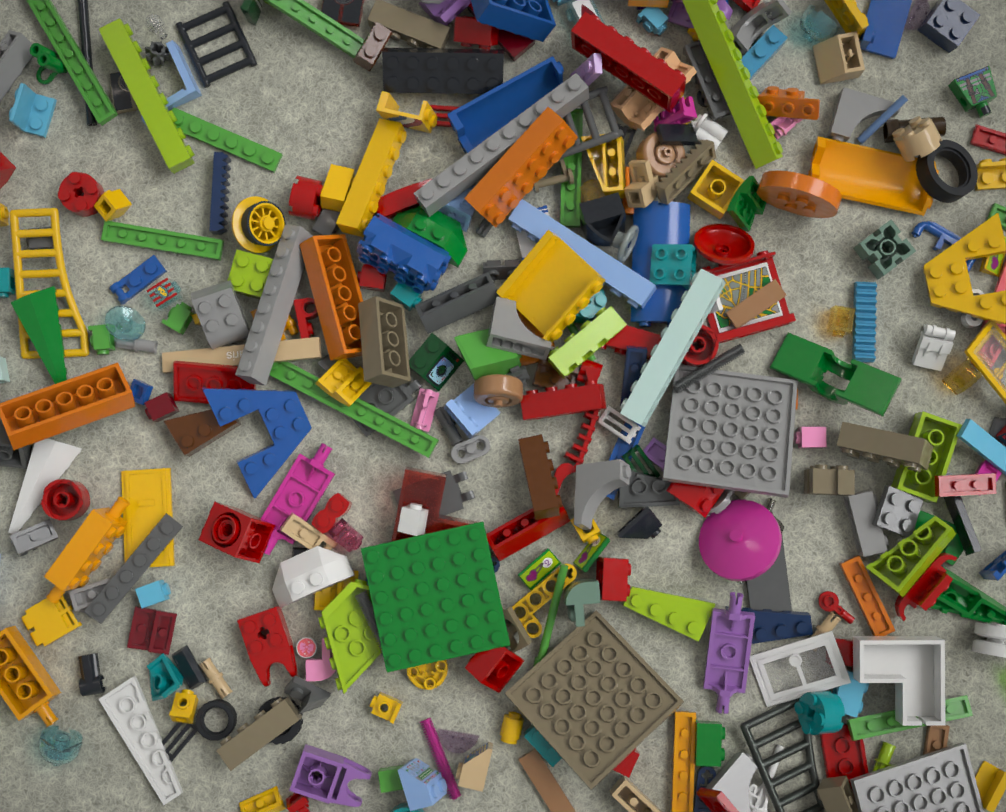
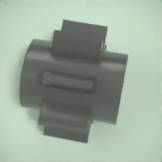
(157, 53)
(520, 373)

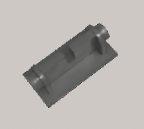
(500, 272)

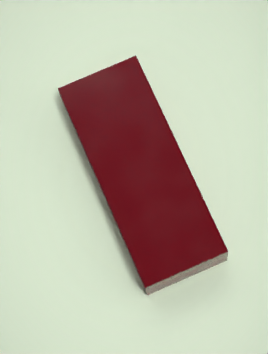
(512, 44)

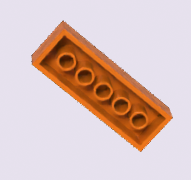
(521, 167)
(334, 293)
(66, 406)

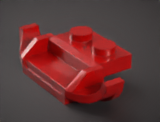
(927, 587)

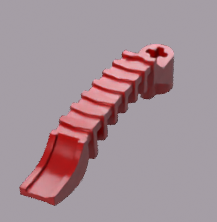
(588, 372)

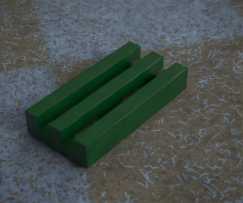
(631, 452)

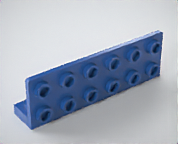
(885, 26)

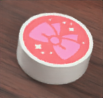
(306, 647)

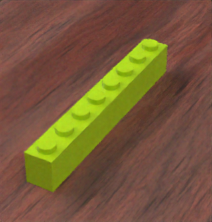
(147, 96)

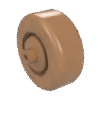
(661, 157)
(498, 390)

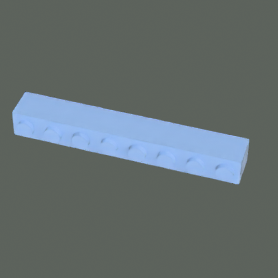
(617, 275)

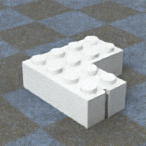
(914, 666)

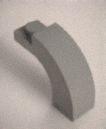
(756, 21)

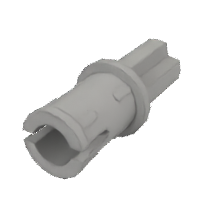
(138, 345)

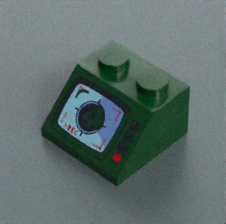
(435, 362)

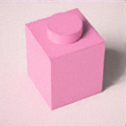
(811, 437)

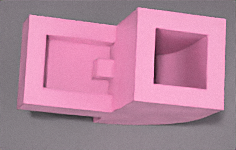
(319, 668)

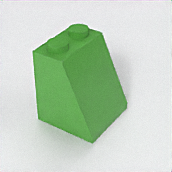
(483, 359)

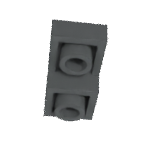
(326, 222)

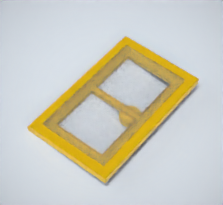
(989, 356)

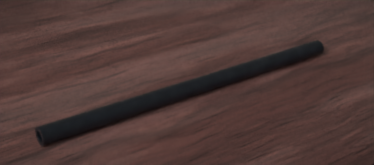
(86, 48)

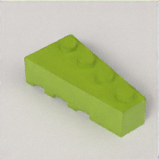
(586, 342)
(912, 556)
(674, 611)

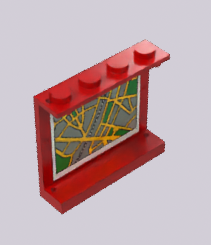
(741, 282)

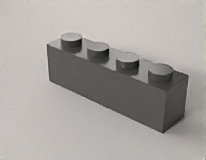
(457, 302)

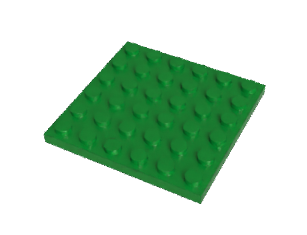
(435, 596)

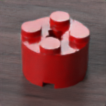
(73, 187)
(306, 198)
(709, 346)
(54, 498)

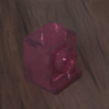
(346, 535)

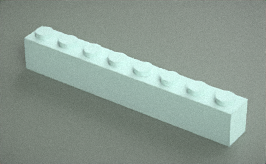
(672, 347)

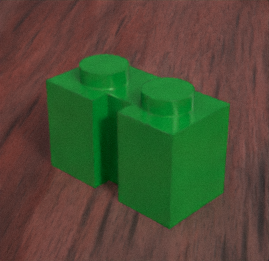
(709, 743)

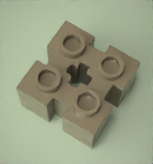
(832, 481)

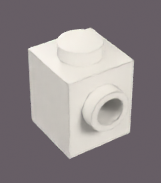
(413, 519)

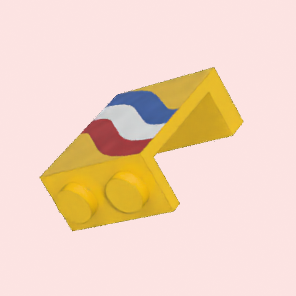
(388, 110)

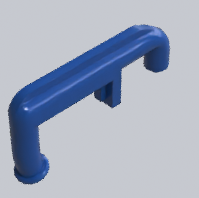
(942, 234)

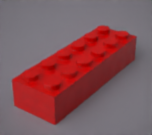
(629, 62)

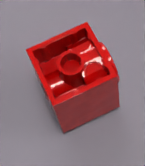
(236, 532)

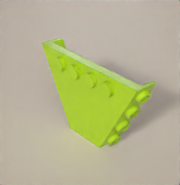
(349, 635)

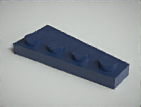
(776, 625)

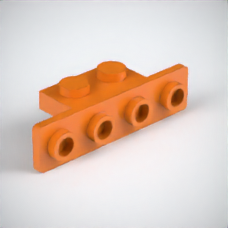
(789, 103)

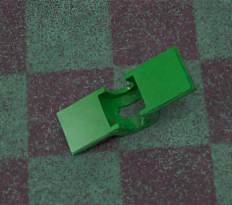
(808, 361)

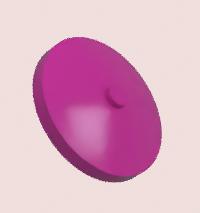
(740, 541)

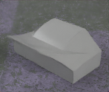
(83, 596)

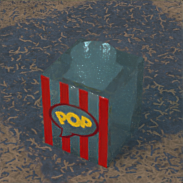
(164, 293)

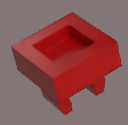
(297, 802)

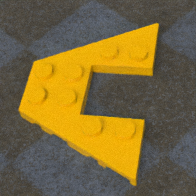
(949, 277)

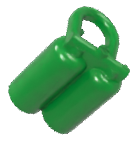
(47, 60)

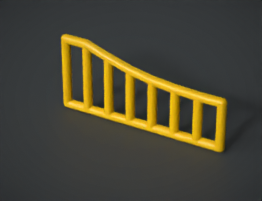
(60, 272)

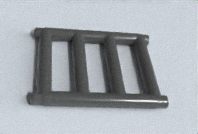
(596, 138)

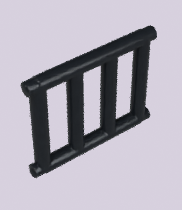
(233, 26)

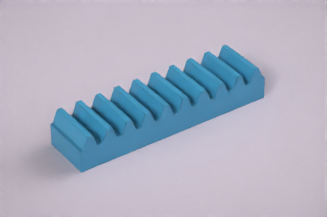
(864, 322)

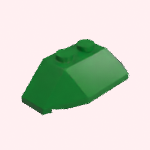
(437, 229)

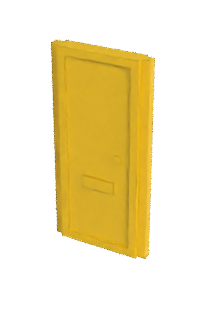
(149, 499)

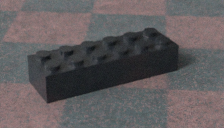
(442, 70)

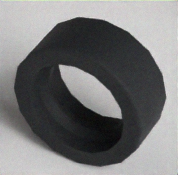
(200, 717)

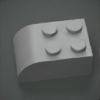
(220, 314)

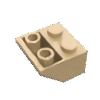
(839, 58)

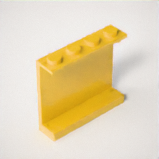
(551, 285)

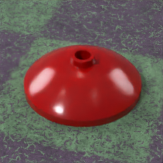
(724, 244)

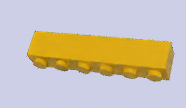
(371, 177)

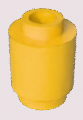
(511, 727)

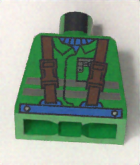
(975, 91)

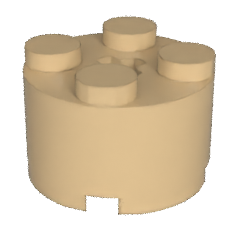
(917, 138)

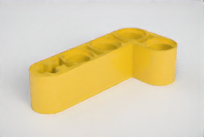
(545, 595)

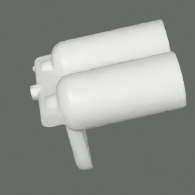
(708, 129)

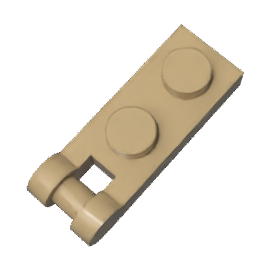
(306, 533)

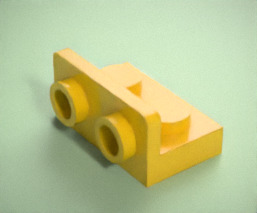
(991, 175)

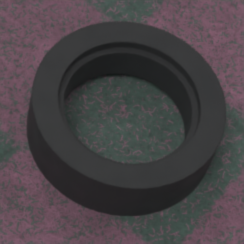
(963, 164)

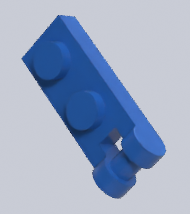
(138, 279)

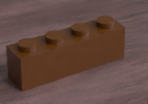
(539, 477)

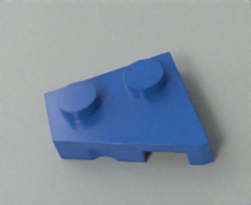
(995, 569)

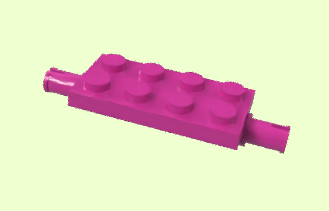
(298, 493)

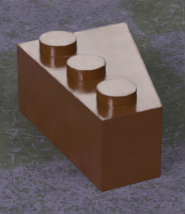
(197, 430)

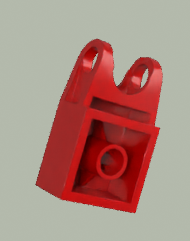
(273, 648)

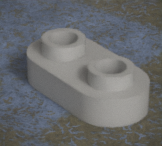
(470, 449)

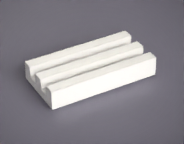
(631, 433)

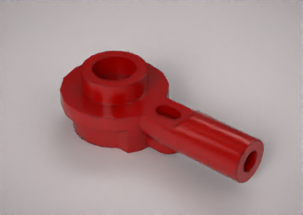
(829, 602)

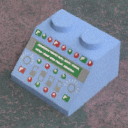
(421, 784)

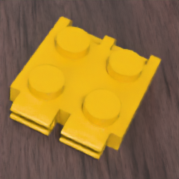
(50, 621)

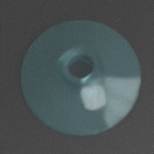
(128, 317)

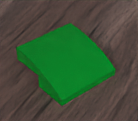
(746, 204)

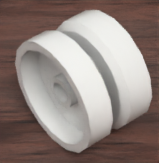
(995, 642)

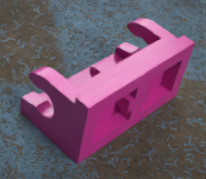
(681, 113)

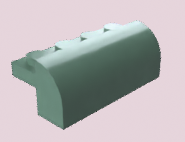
(579, 593)

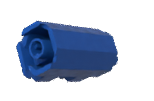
(403, 252)

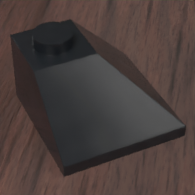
(641, 526)

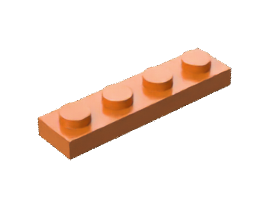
(867, 596)

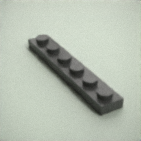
(133, 568)

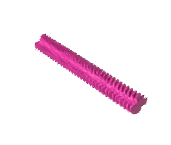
(440, 757)

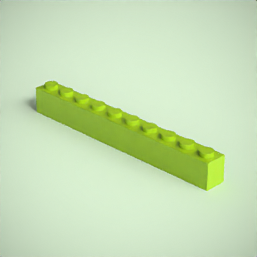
(734, 81)

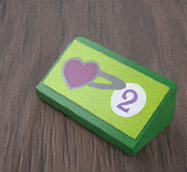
(591, 553)
(539, 569)

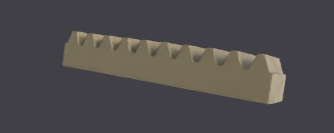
(685, 171)

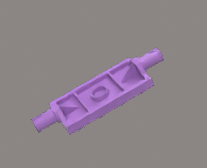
(728, 651)

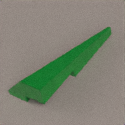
(41, 321)
(969, 602)

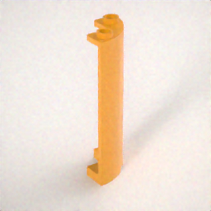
(870, 175)

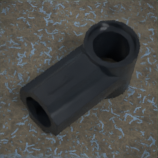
(91, 678)

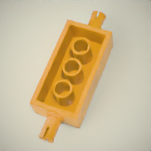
(86, 549)
(24, 679)

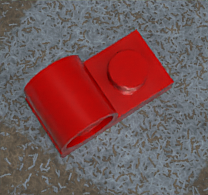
(305, 328)

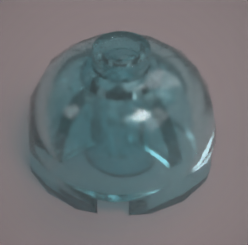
(817, 25)
(56, 745)

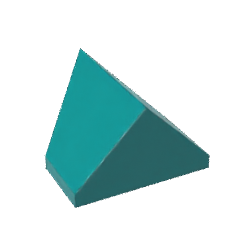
(164, 677)

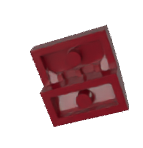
(151, 630)

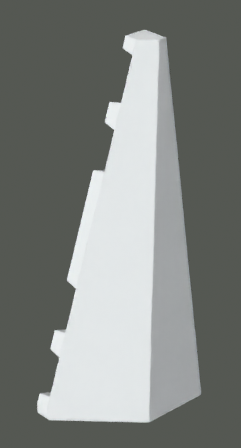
(46, 464)

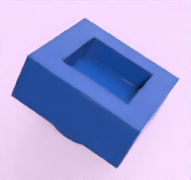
(141, 391)

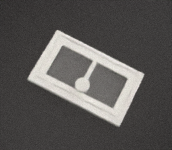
(799, 668)

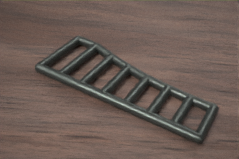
(762, 764)

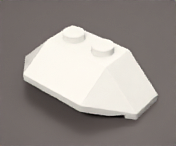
(309, 574)

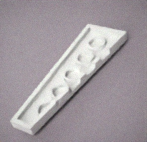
(138, 729)

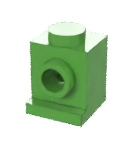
(179, 318)
(101, 340)

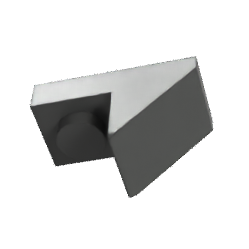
(310, 695)

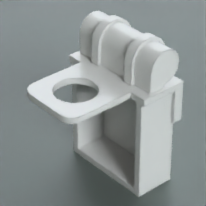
(933, 347)

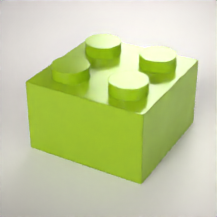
(249, 273)

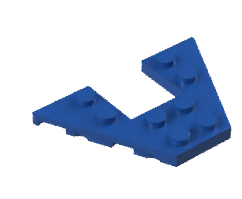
(282, 417)

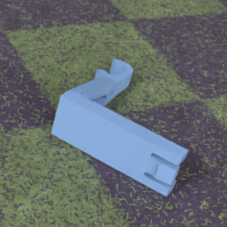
(192, 90)

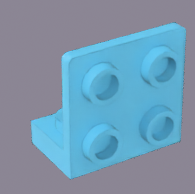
(32, 111)

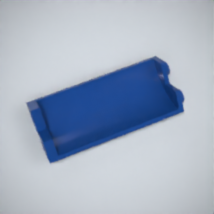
(499, 106)
(658, 225)

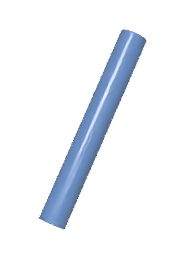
(882, 119)

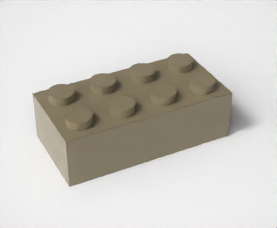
(384, 342)
(884, 445)

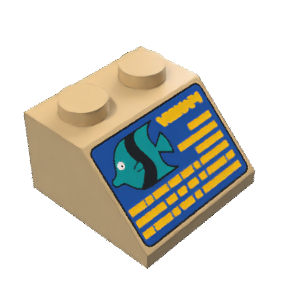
(474, 768)

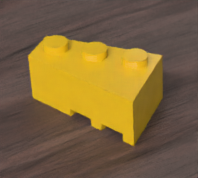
(609, 165)

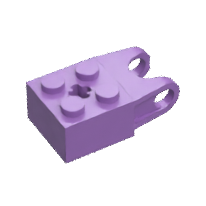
(333, 777)

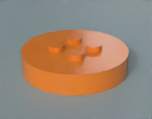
(799, 194)

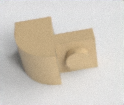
(643, 188)

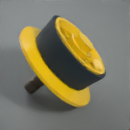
(257, 224)

